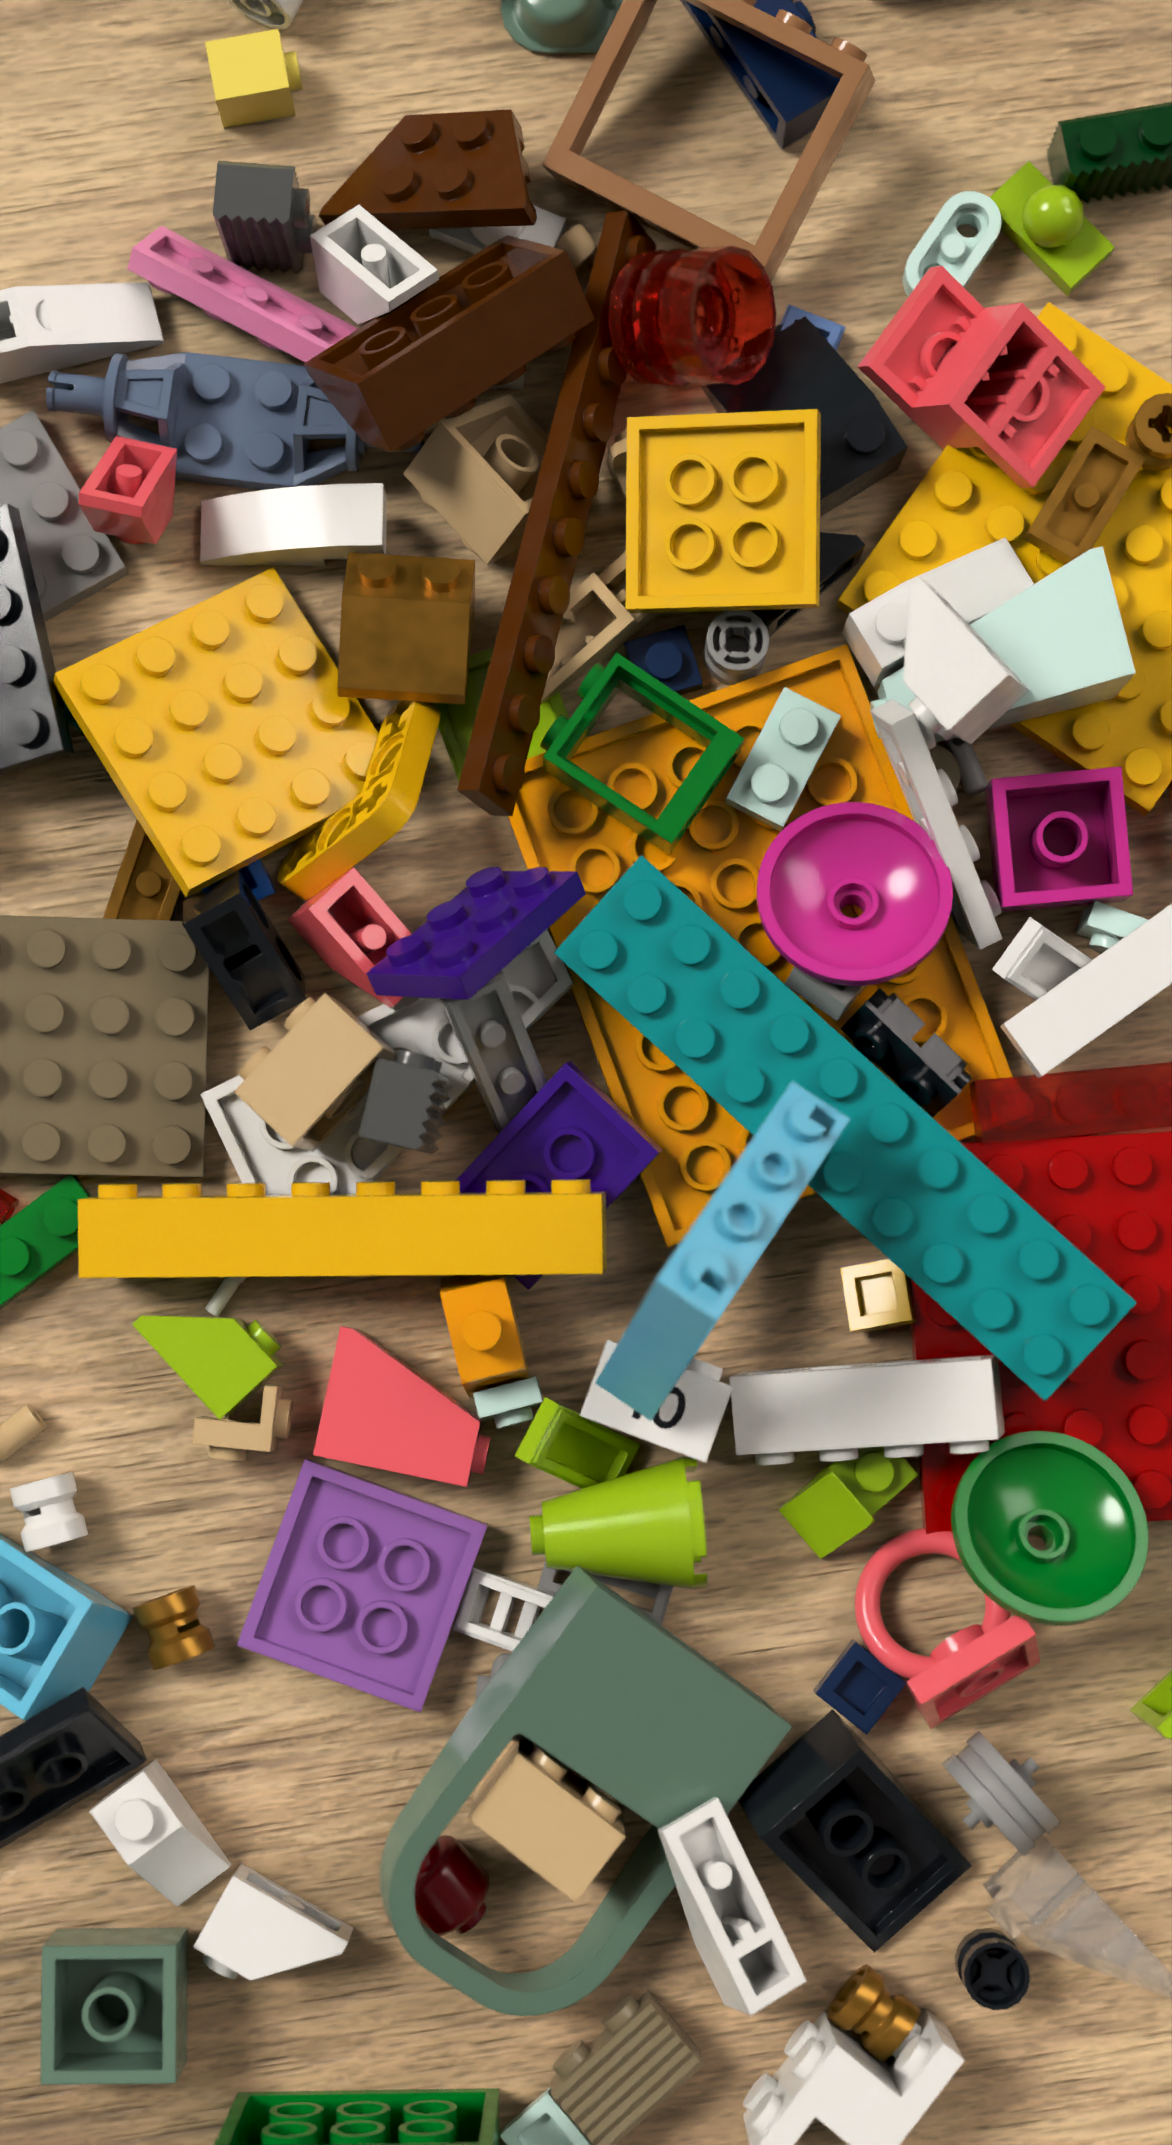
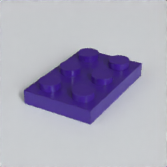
(475, 933)
(565, 1134)

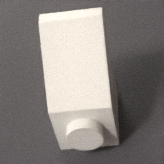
(367, 266)
(160, 1834)
(267, 1929)

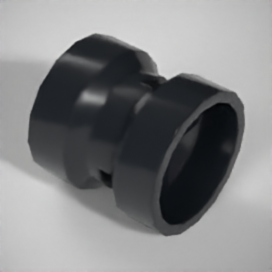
(1001, 1979)

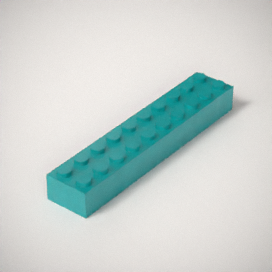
(892, 1165)

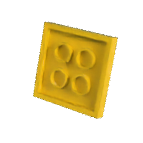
(723, 511)

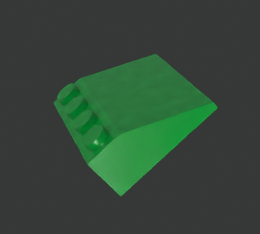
(364, 2117)

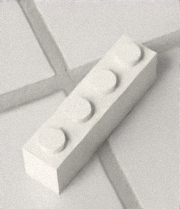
(868, 1407)

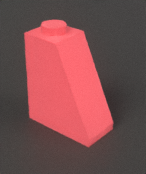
(395, 1418)

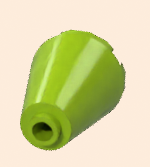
(628, 1527)

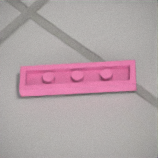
(236, 295)

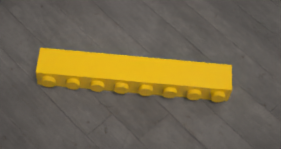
(342, 1233)

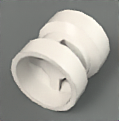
(48, 1512)

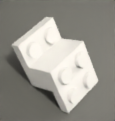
(849, 2088)

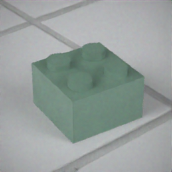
(114, 2006)

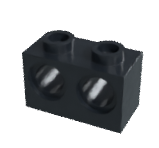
(244, 950)

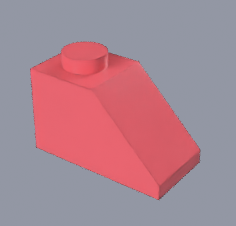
(131, 491)
(350, 929)

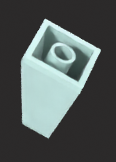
(1056, 638)

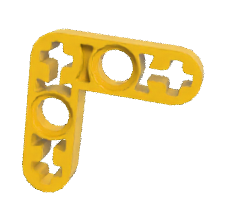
(377, 812)

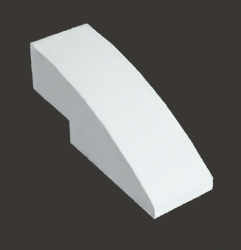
(293, 525)

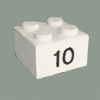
(684, 1421)

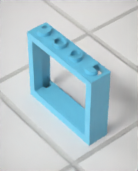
(721, 1250)

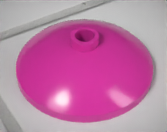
(860, 859)

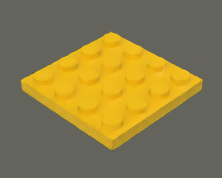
(223, 729)

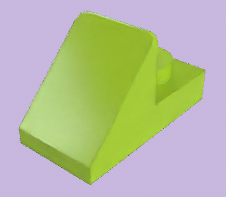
(845, 1498)

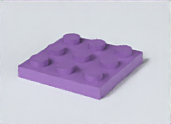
(362, 1584)

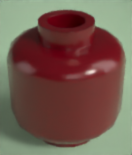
(450, 1888)

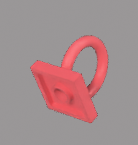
(961, 1666)

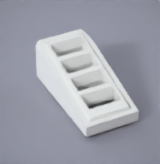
(475, 1599)

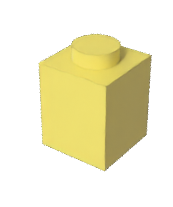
(253, 77)

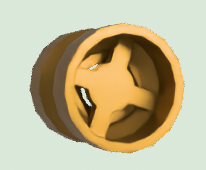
(173, 1627)
(869, 2009)

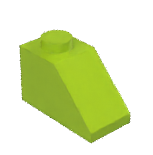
(214, 1356)

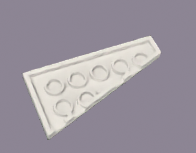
(413, 1025)

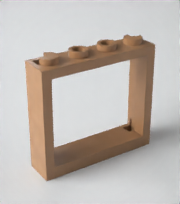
(784, 32)

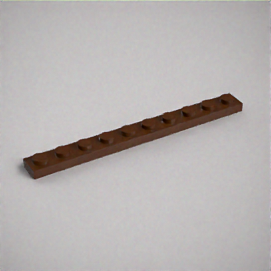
(551, 539)

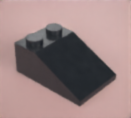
(808, 373)
(851, 1831)

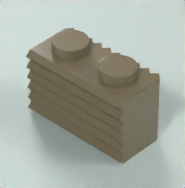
(624, 2069)

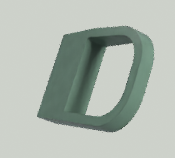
(625, 1713)

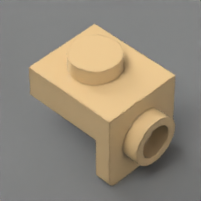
(233, 1437)

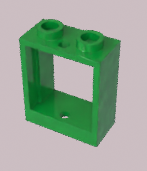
(597, 692)

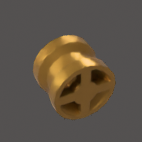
(1152, 442)

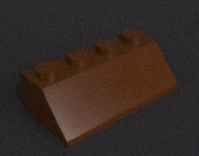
(453, 342)

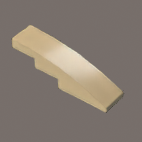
(593, 626)

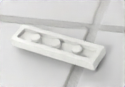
(930, 802)

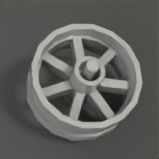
(1001, 1793)

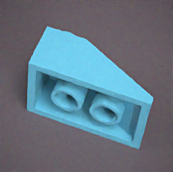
(51, 1631)

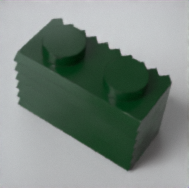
(1113, 152)

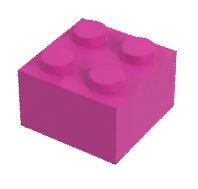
(1059, 839)

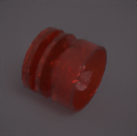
(692, 316)

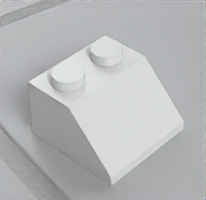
(952, 669)

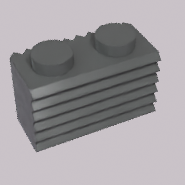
(262, 215)
(406, 1102)

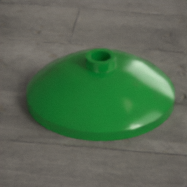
(1069, 1499)

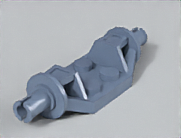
(223, 414)

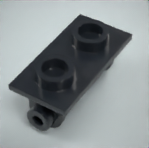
(884, 1034)

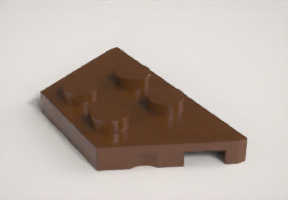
(443, 174)

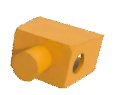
(483, 1331)

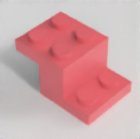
(982, 376)

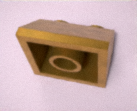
(406, 628)

